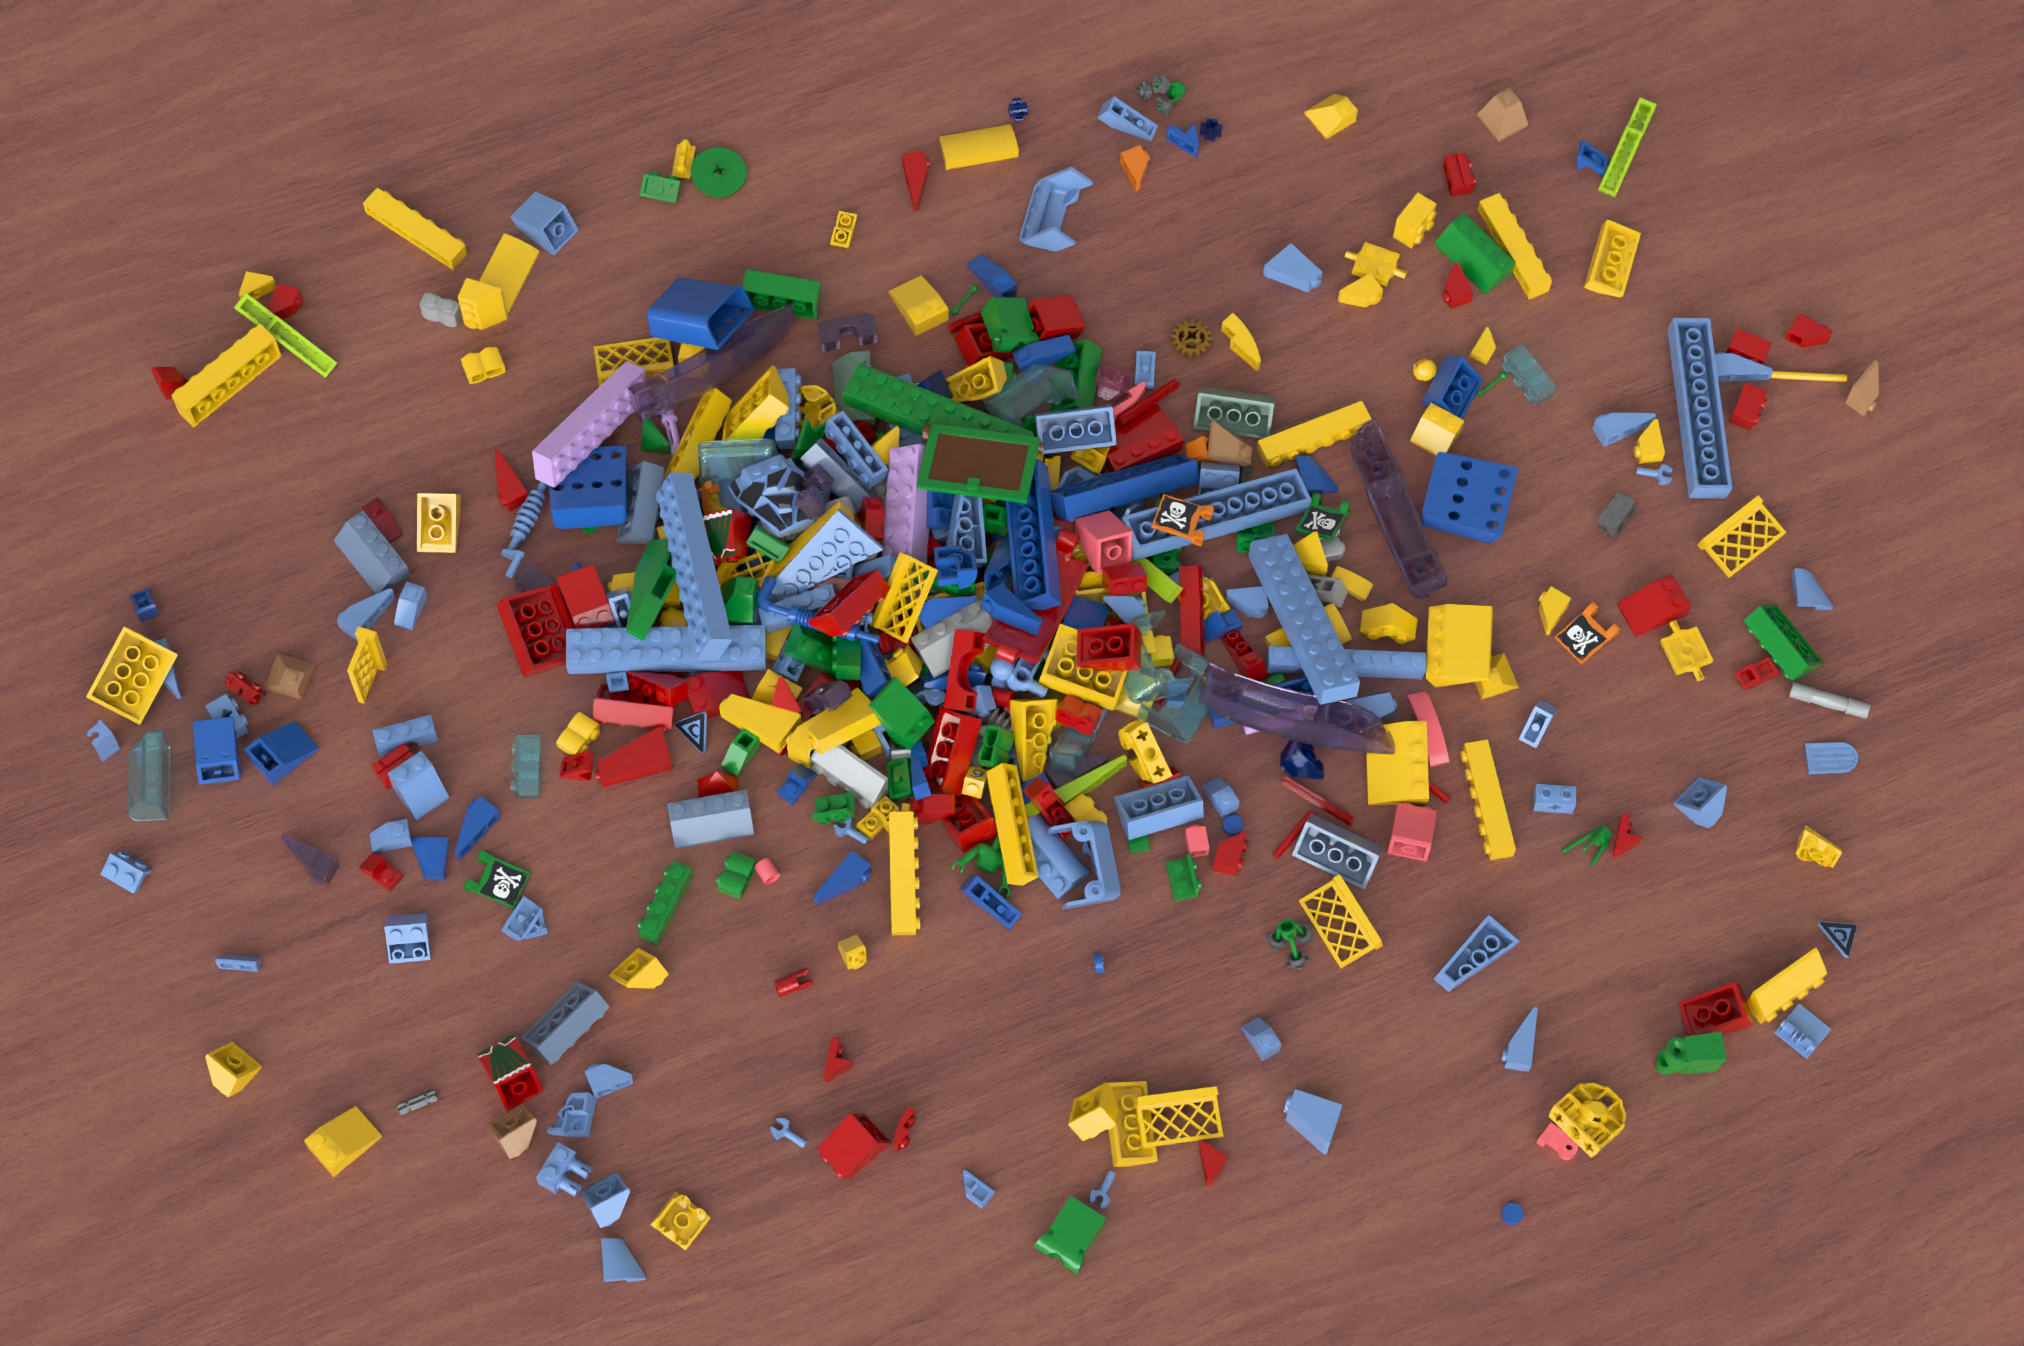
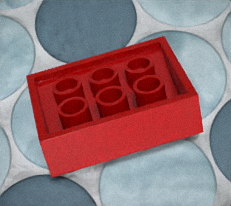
(1143, 440)
(536, 628)

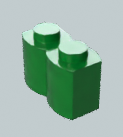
(996, 746)
(736, 875)

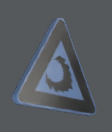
(695, 730)
(1840, 934)

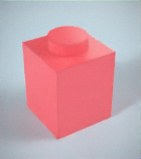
(1196, 841)

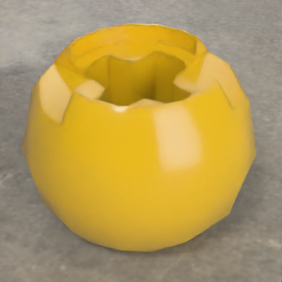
(1424, 370)

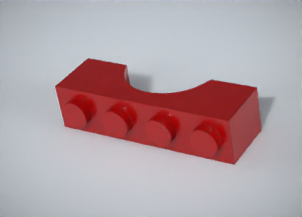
(965, 648)

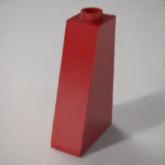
(636, 760)

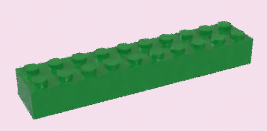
(913, 406)

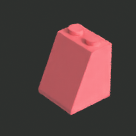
(1104, 540)
(1412, 831)

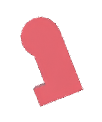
(1558, 1141)

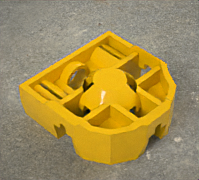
(813, 409)
(1148, 761)
(1581, 1107)

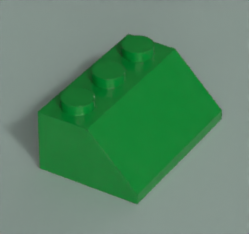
(811, 648)

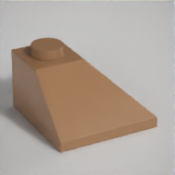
(1503, 115)
(1865, 391)
(1228, 446)
(289, 676)
(514, 1130)

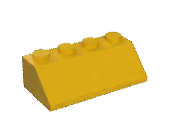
(1787, 987)

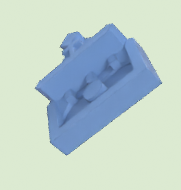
(525, 921)

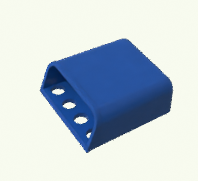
(698, 309)
(592, 492)
(1466, 497)

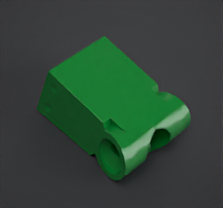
(1008, 324)
(1692, 1054)
(1072, 1234)

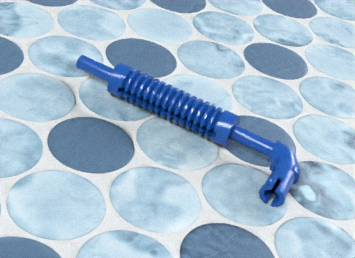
(801, 616)

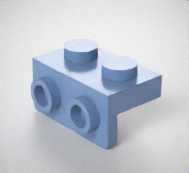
(125, 871)

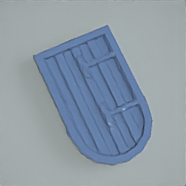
(1830, 757)

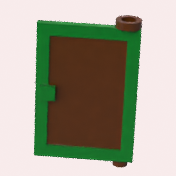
(978, 462)

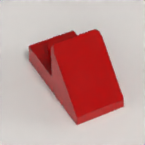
(577, 766)
(1625, 840)
(381, 872)
(835, 1065)

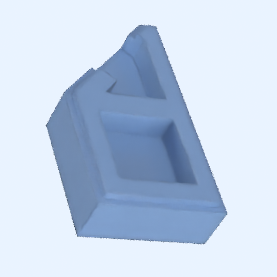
(976, 1190)

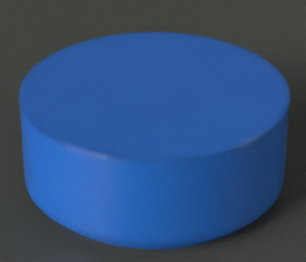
(1233, 825)
(1512, 1214)

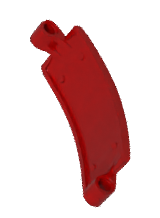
(1018, 643)

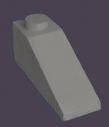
(1329, 590)

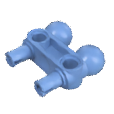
(1022, 668)

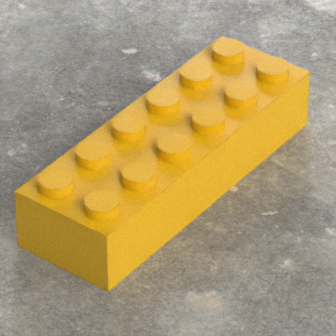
(226, 375)

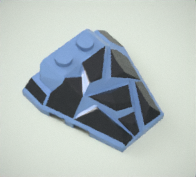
(770, 493)

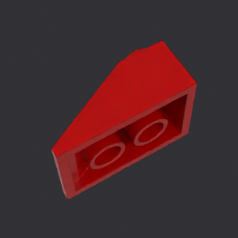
(976, 344)
(585, 598)
(1655, 605)
(1110, 647)
(709, 689)
(970, 823)
(1716, 1011)

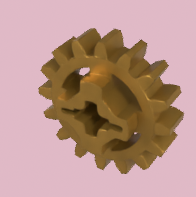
(1191, 339)

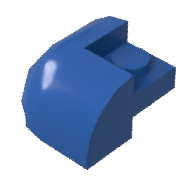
(955, 566)

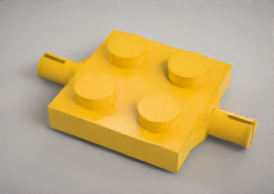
(1377, 261)
(1686, 650)

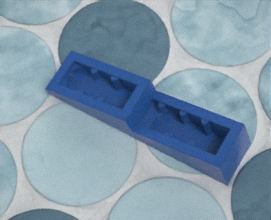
(919, 761)

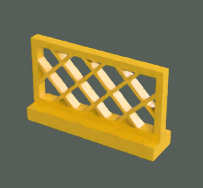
(651, 369)
(1735, 522)
(726, 570)
(899, 579)
(366, 662)
(1356, 913)
(1180, 1099)

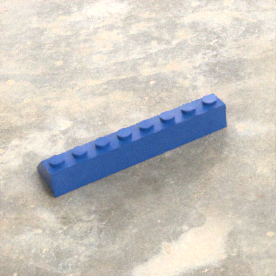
(1124, 486)
(1034, 545)

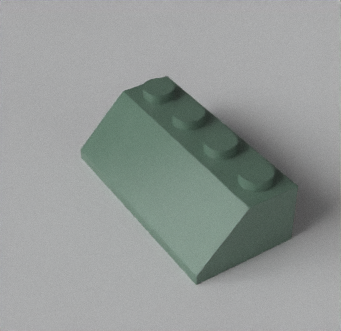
(842, 372)
(1238, 411)

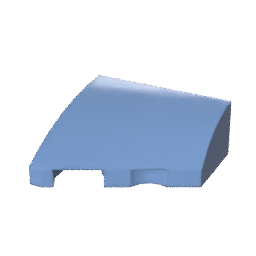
(1808, 591)
(575, 1117)
(619, 1262)

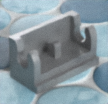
(1617, 515)

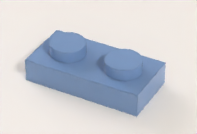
(1145, 368)

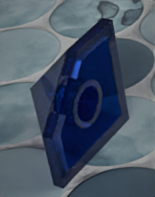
(1301, 761)

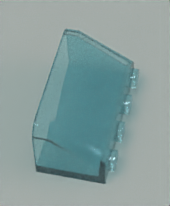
(149, 777)

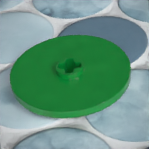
(725, 161)

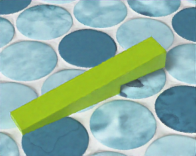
(1627, 147)
(286, 335)
(1159, 581)
(1083, 784)

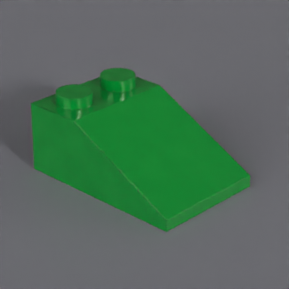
(901, 714)

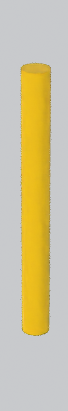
(1809, 376)

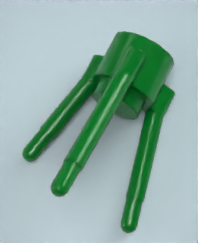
(1598, 837)

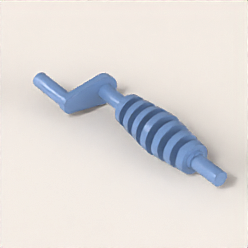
(525, 521)

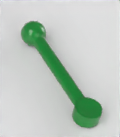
(954, 311)
(1503, 375)

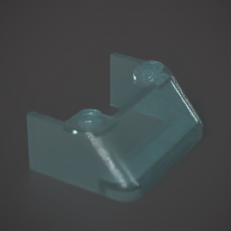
(1030, 390)
(728, 458)
(1147, 683)
(1184, 721)

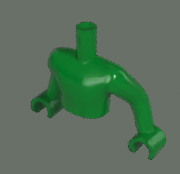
(988, 861)

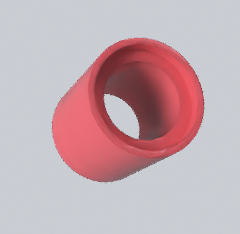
(767, 871)

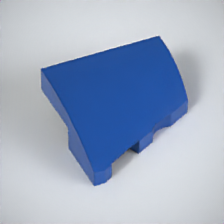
(1314, 476)
(939, 510)
(432, 856)

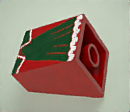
(727, 535)
(510, 1072)

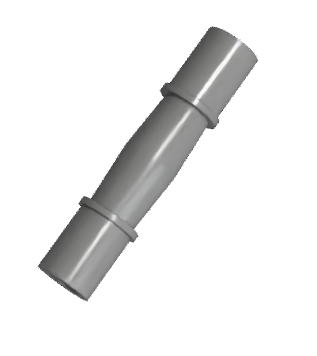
(1829, 700)

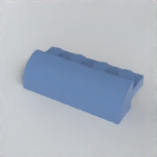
(1054, 859)

